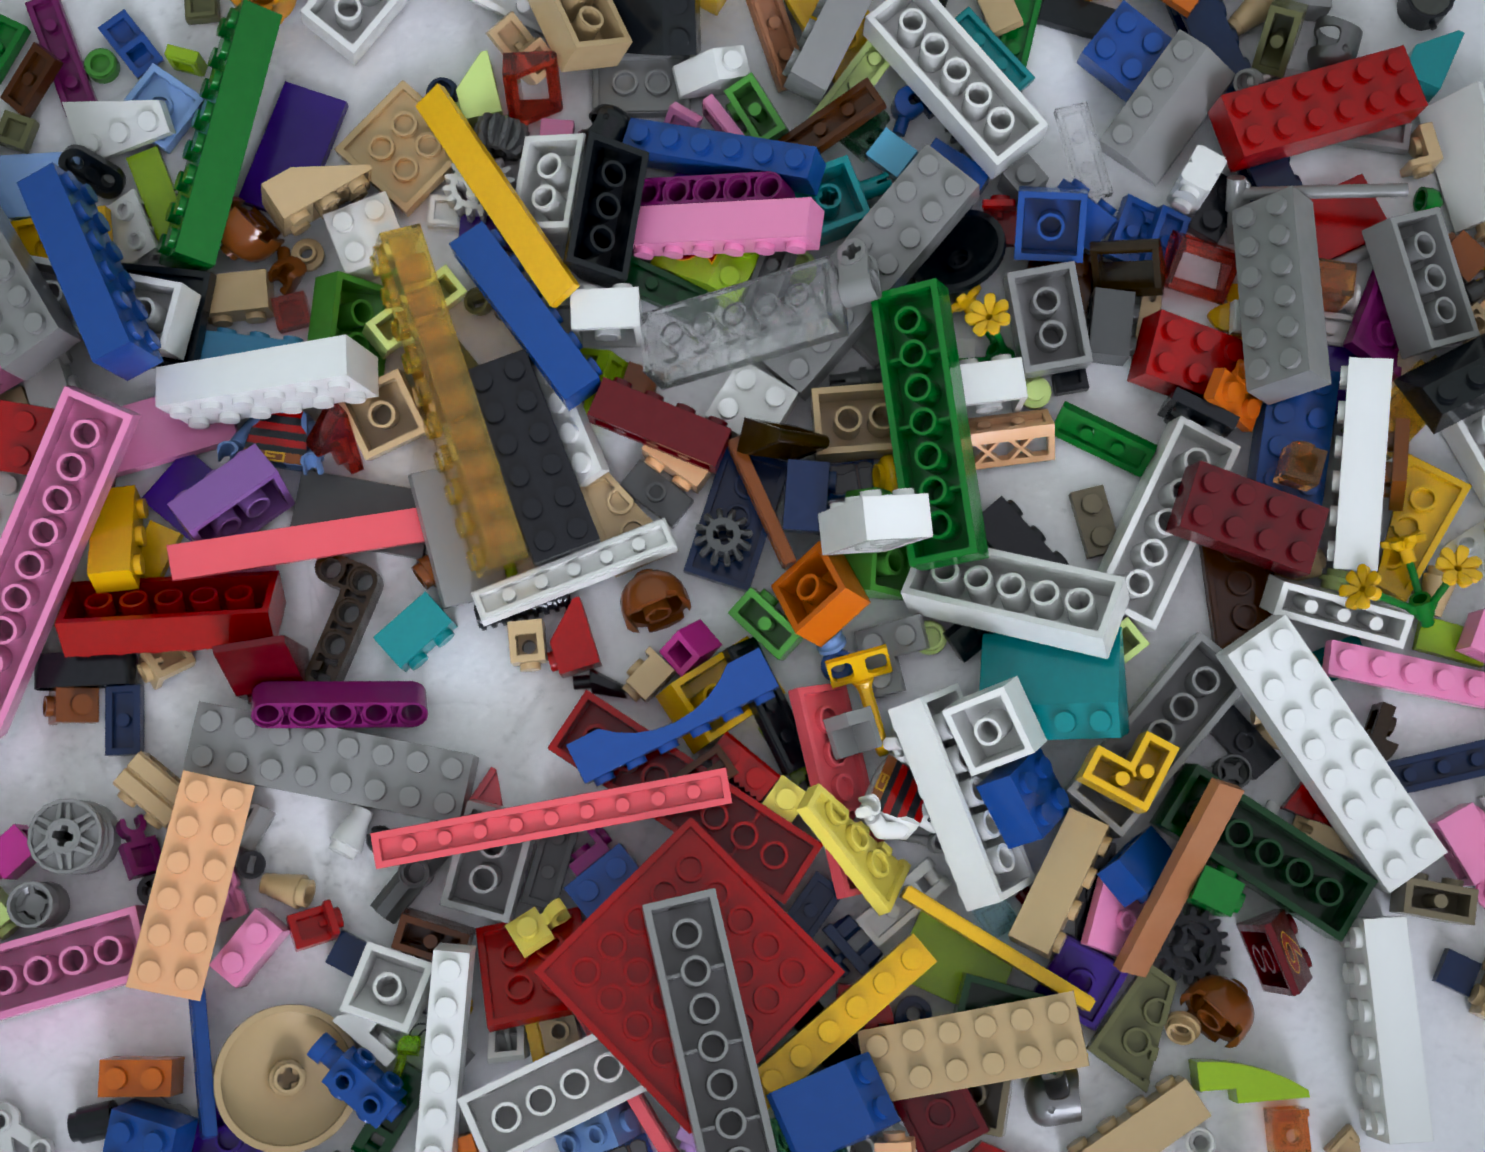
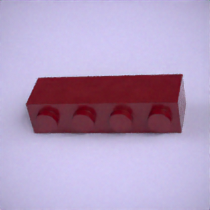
(660, 424)

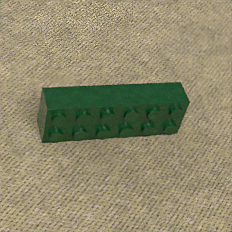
(1273, 858)

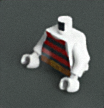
(892, 798)

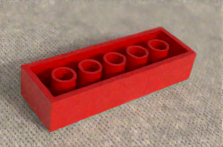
(1317, 108)
(171, 614)

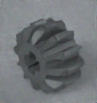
(502, 135)
(714, 545)

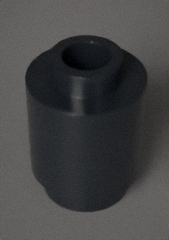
(90, 1122)

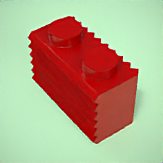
(753, 774)

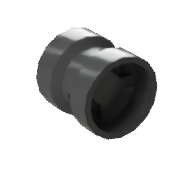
(1236, 769)

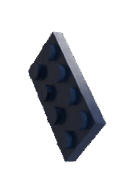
(730, 493)

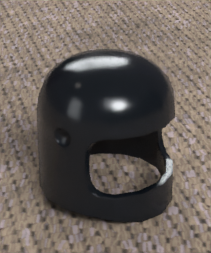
(608, 121)

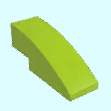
(1243, 1081)

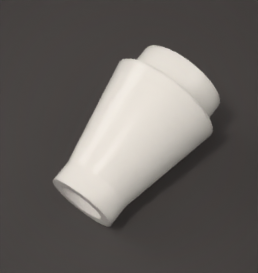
(351, 834)

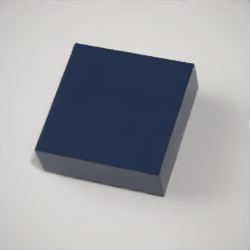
(346, 952)
(1457, 972)

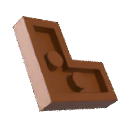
(1396, 470)

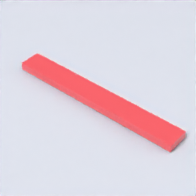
(294, 544)

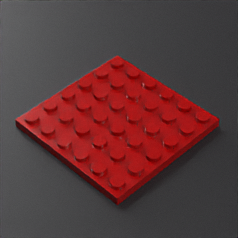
(611, 979)

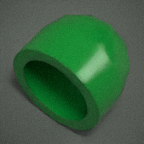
(1426, 199)

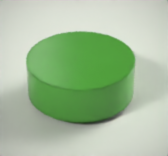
(102, 66)

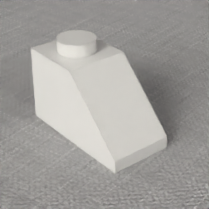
(710, 72)

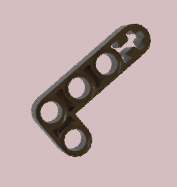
(336, 626)

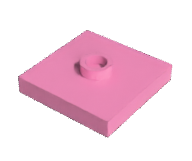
(1109, 921)

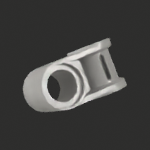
(857, 274)

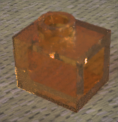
(1300, 466)

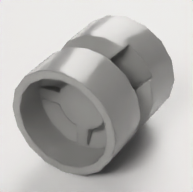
(38, 904)

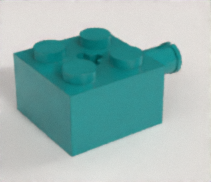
(846, 198)

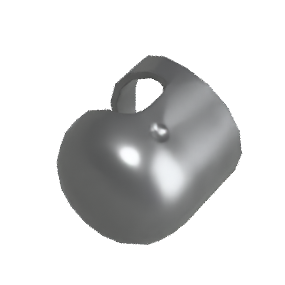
(1331, 50)
(1054, 1100)

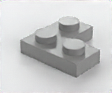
(901, 638)

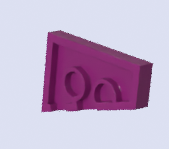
(1371, 329)

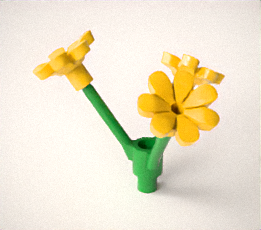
(986, 320)
(1456, 569)

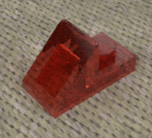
(334, 435)

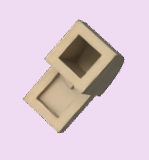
(512, 36)

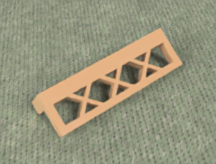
(1010, 428)

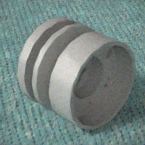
(93, 841)

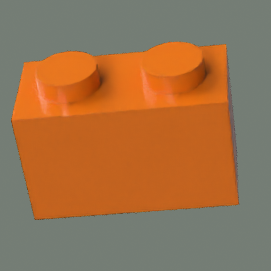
(141, 1076)

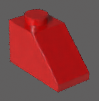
(573, 643)

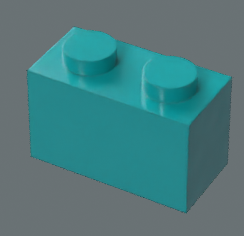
(416, 633)

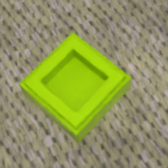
(186, 60)

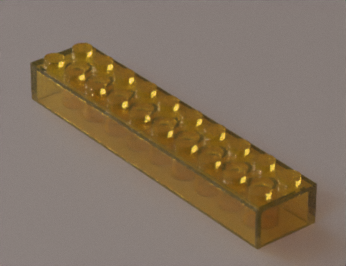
(448, 401)

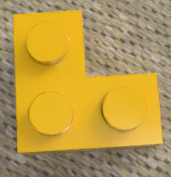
(1129, 780)

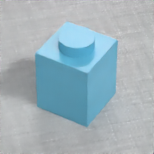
(891, 153)

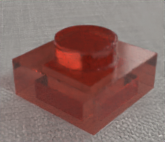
(291, 311)

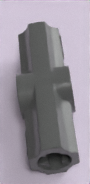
(402, 891)

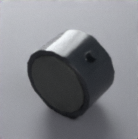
(1423, 13)

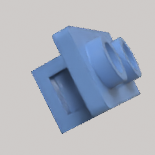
(601, 1132)

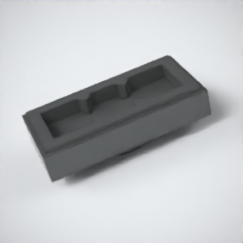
(656, 493)

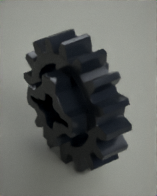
(1196, 959)

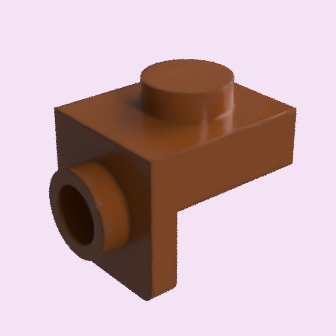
(72, 705)

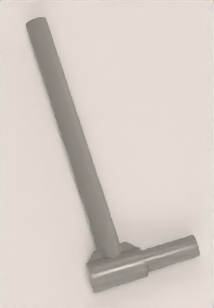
(1240, 193)

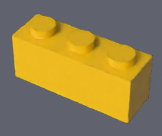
(117, 542)

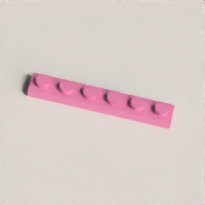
(1404, 673)

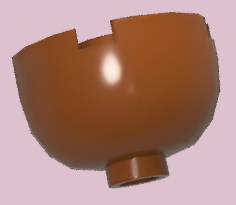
(249, 234)
(653, 600)
(1221, 1008)

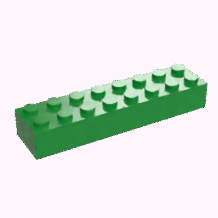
(219, 138)
(930, 420)

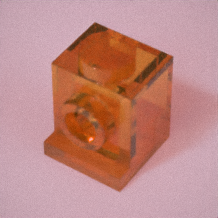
(1282, 1119)

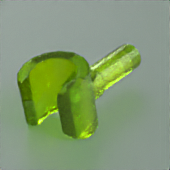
(409, 1046)

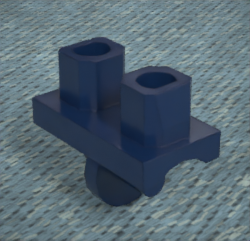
(839, 934)

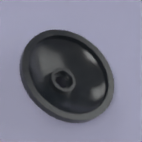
(966, 254)

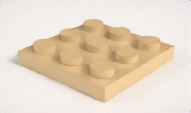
(399, 148)

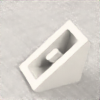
(508, 1045)

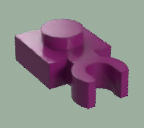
(140, 852)

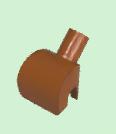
(287, 270)

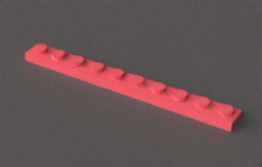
(551, 818)

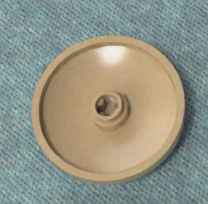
(271, 1087)

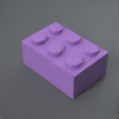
(233, 498)

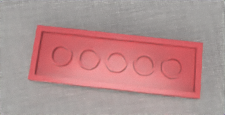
(843, 777)

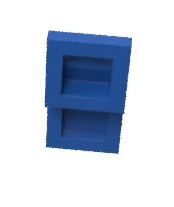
(130, 43)

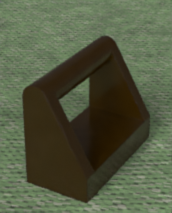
(1142, 277)
(779, 440)

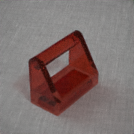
(524, 63)
(1181, 243)

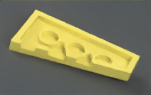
(860, 856)

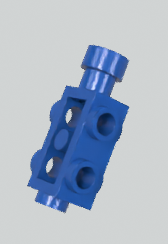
(359, 1081)

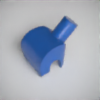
(904, 111)

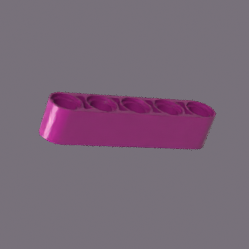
(723, 187)
(339, 704)

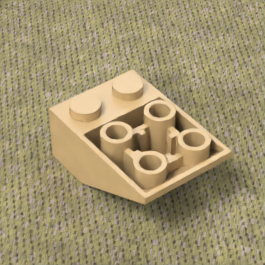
(307, 193)

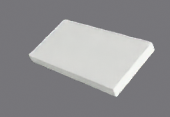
(1461, 136)

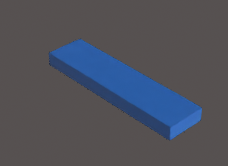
(203, 1068)

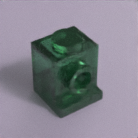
(863, 137)

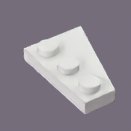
(118, 126)

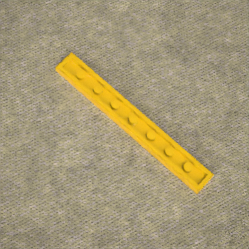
(497, 196)

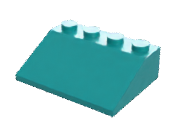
(1067, 689)

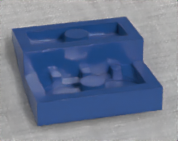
(1145, 221)

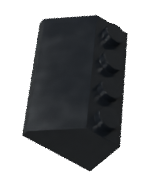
(605, 210)
(1448, 385)

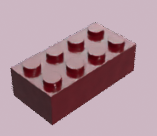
(1247, 520)

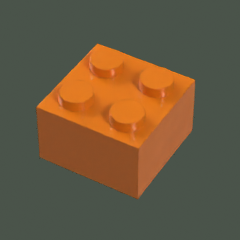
(820, 595)

